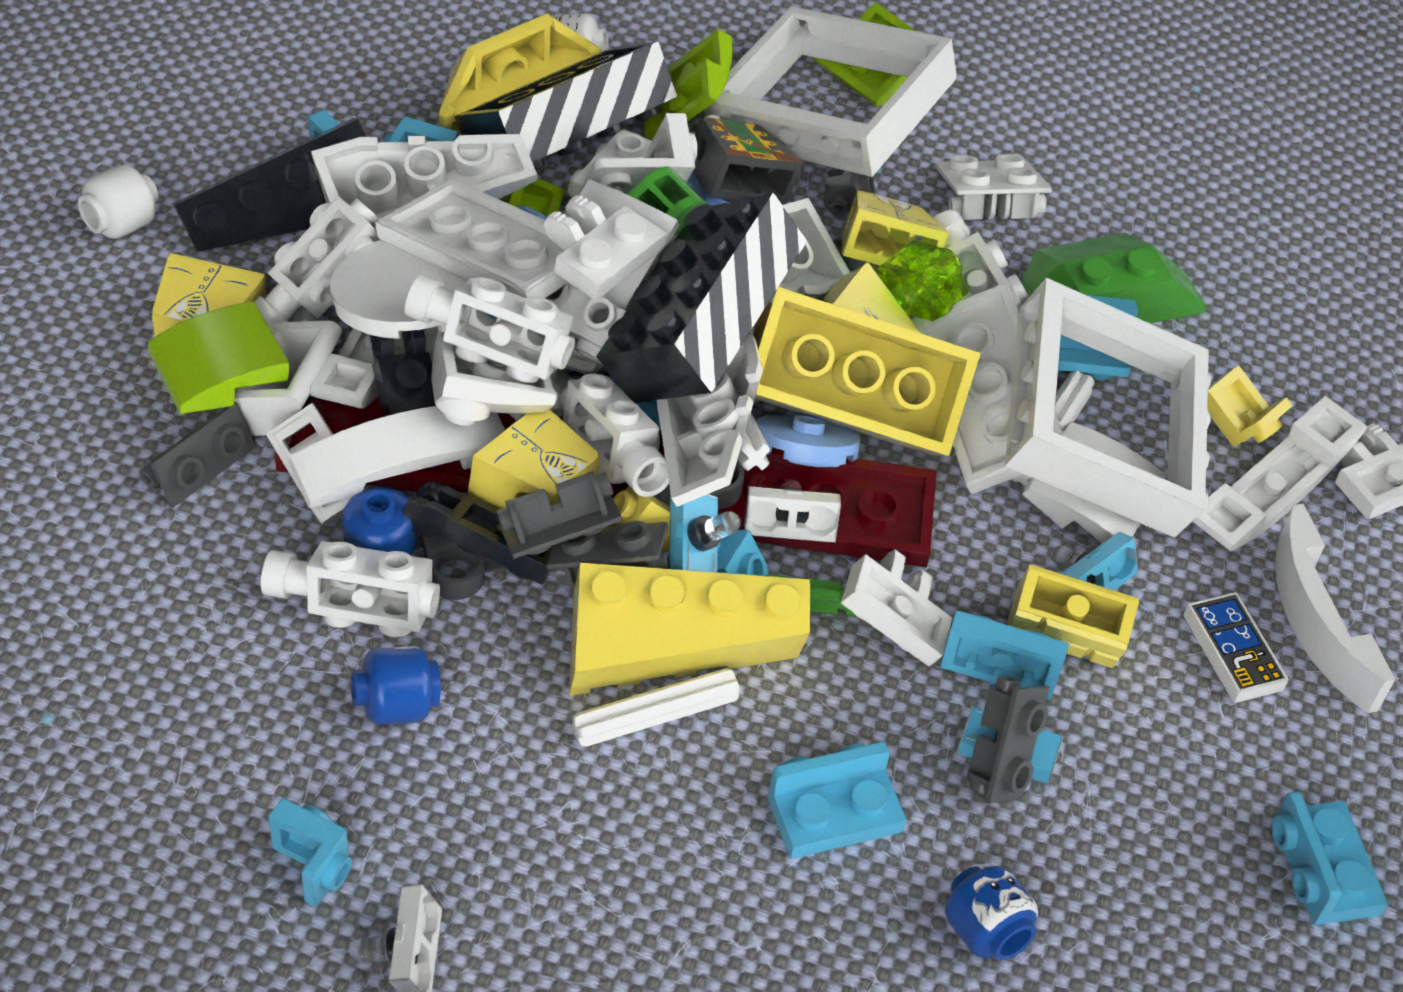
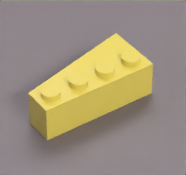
(678, 622)

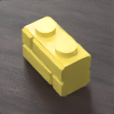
(1083, 614)

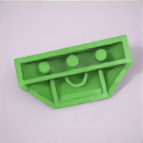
(1118, 269)

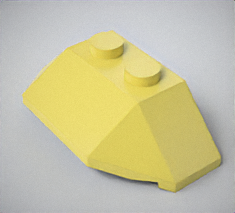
(509, 63)

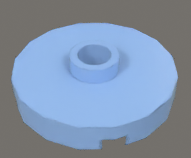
(809, 439)

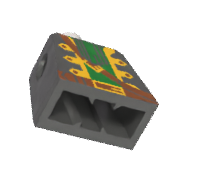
(732, 158)

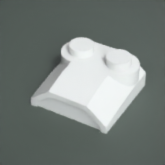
(472, 390)

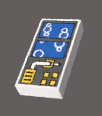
(1235, 647)

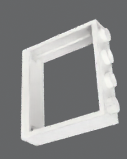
(830, 139)
(1083, 470)

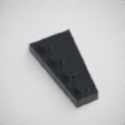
(264, 198)

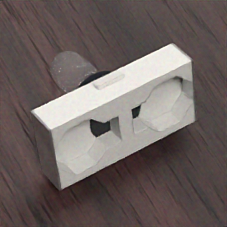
(792, 513)
(409, 945)

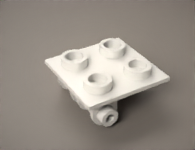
(980, 182)

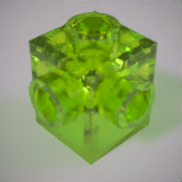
(924, 279)

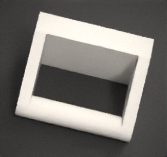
(307, 349)

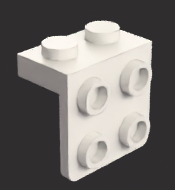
(670, 147)

